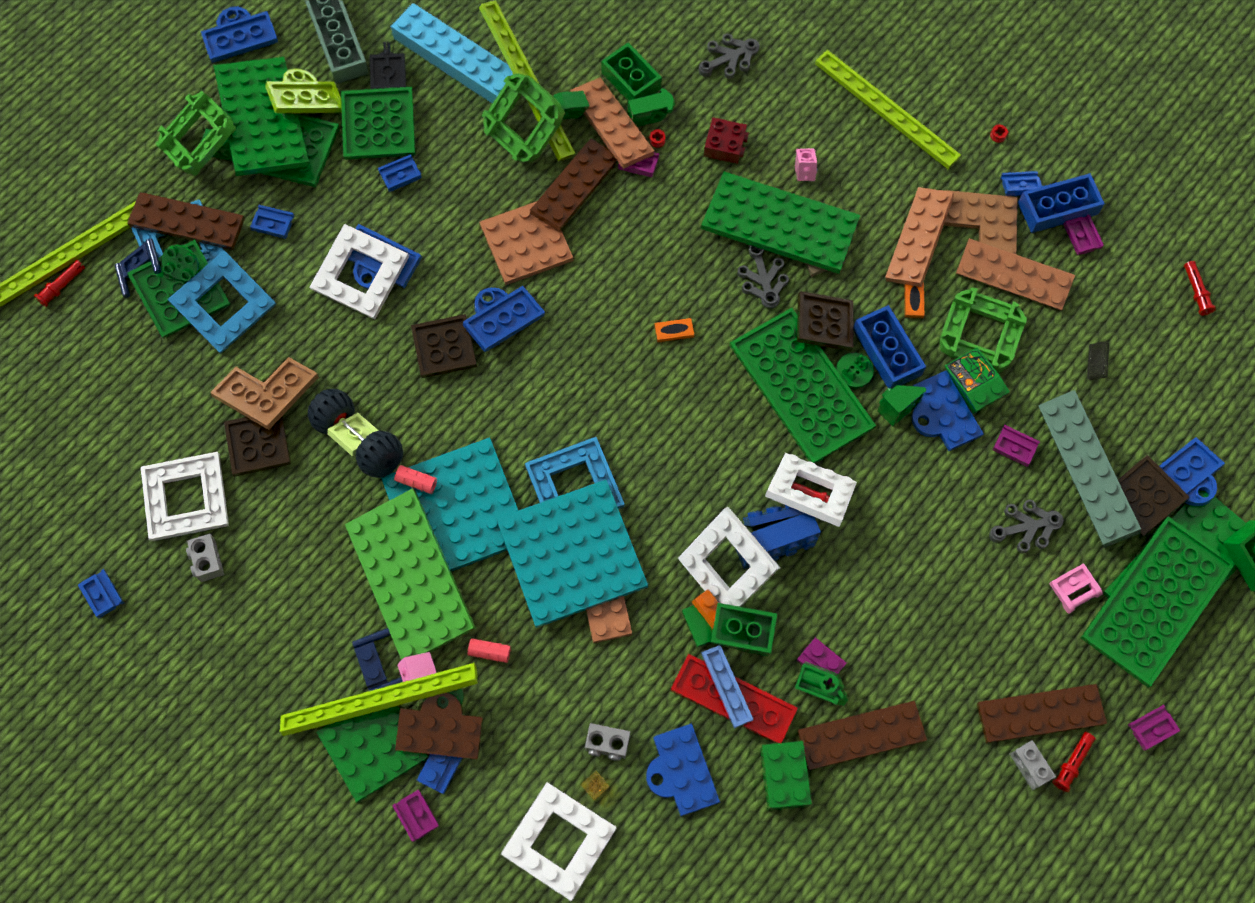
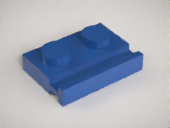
(399, 173)
(1018, 182)
(272, 221)
(100, 593)
(439, 772)

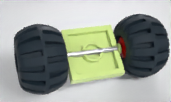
(375, 450)

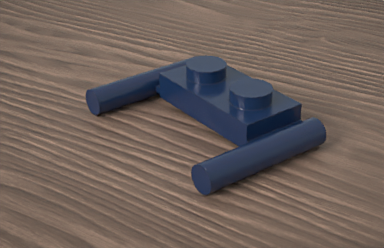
(137, 258)
(370, 661)

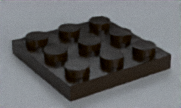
(825, 321)
(443, 346)
(255, 447)
(1151, 494)

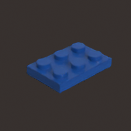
(771, 514)

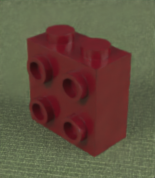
(726, 140)

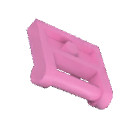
(1072, 582)

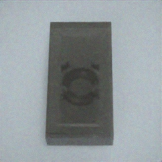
(1098, 360)

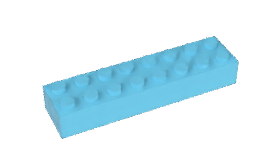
(451, 52)

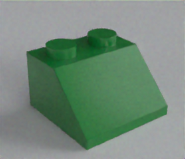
(900, 402)

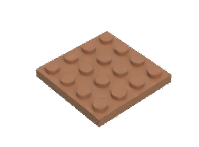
(524, 244)

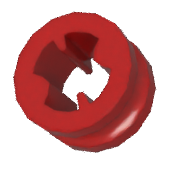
(998, 128)
(657, 133)

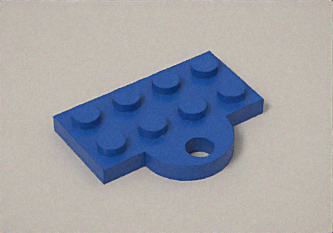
(238, 34)
(368, 266)
(502, 316)
(945, 413)
(1193, 471)
(682, 771)

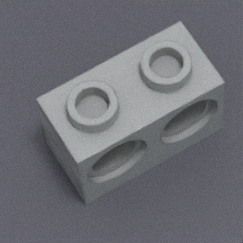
(208, 556)
(608, 735)
(1032, 765)

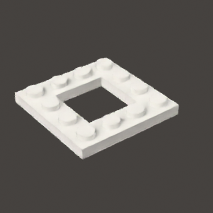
(347, 241)
(841, 487)
(215, 511)
(730, 527)
(519, 846)

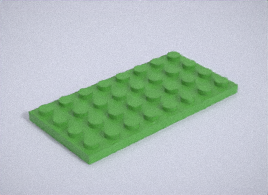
(409, 576)

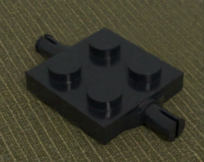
(387, 69)

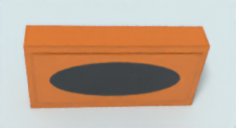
(914, 301)
(674, 330)

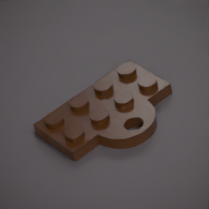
(439, 729)

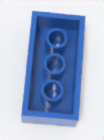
(1060, 202)
(889, 347)
(787, 537)

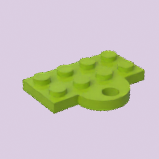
(303, 94)

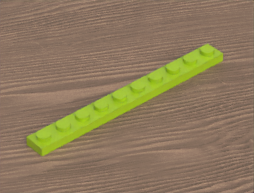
(520, 65)
(888, 109)
(65, 255)
(378, 699)

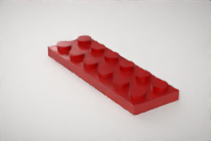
(769, 713)

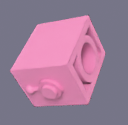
(805, 165)
(416, 666)

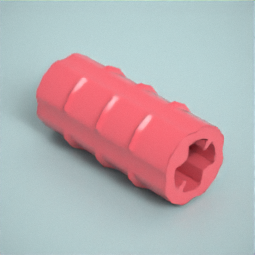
(415, 479)
(489, 650)

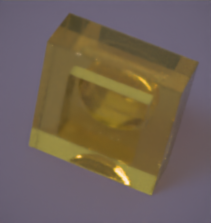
(595, 786)

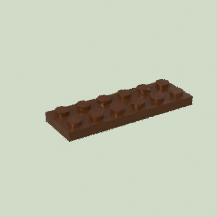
(574, 185)
(186, 220)
(1041, 713)
(862, 735)

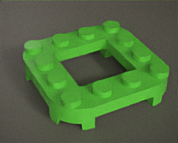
(551, 119)
(169, 137)
(1010, 315)

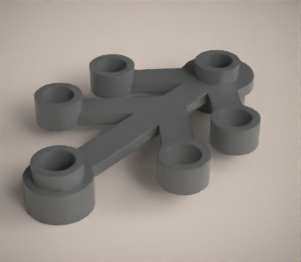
(729, 55)
(763, 279)
(1029, 525)

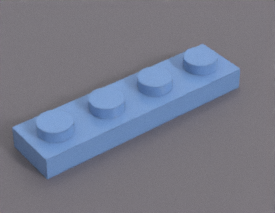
(727, 686)

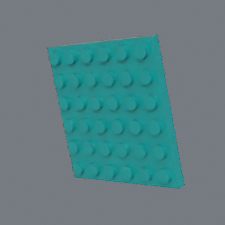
(464, 503)
(571, 553)

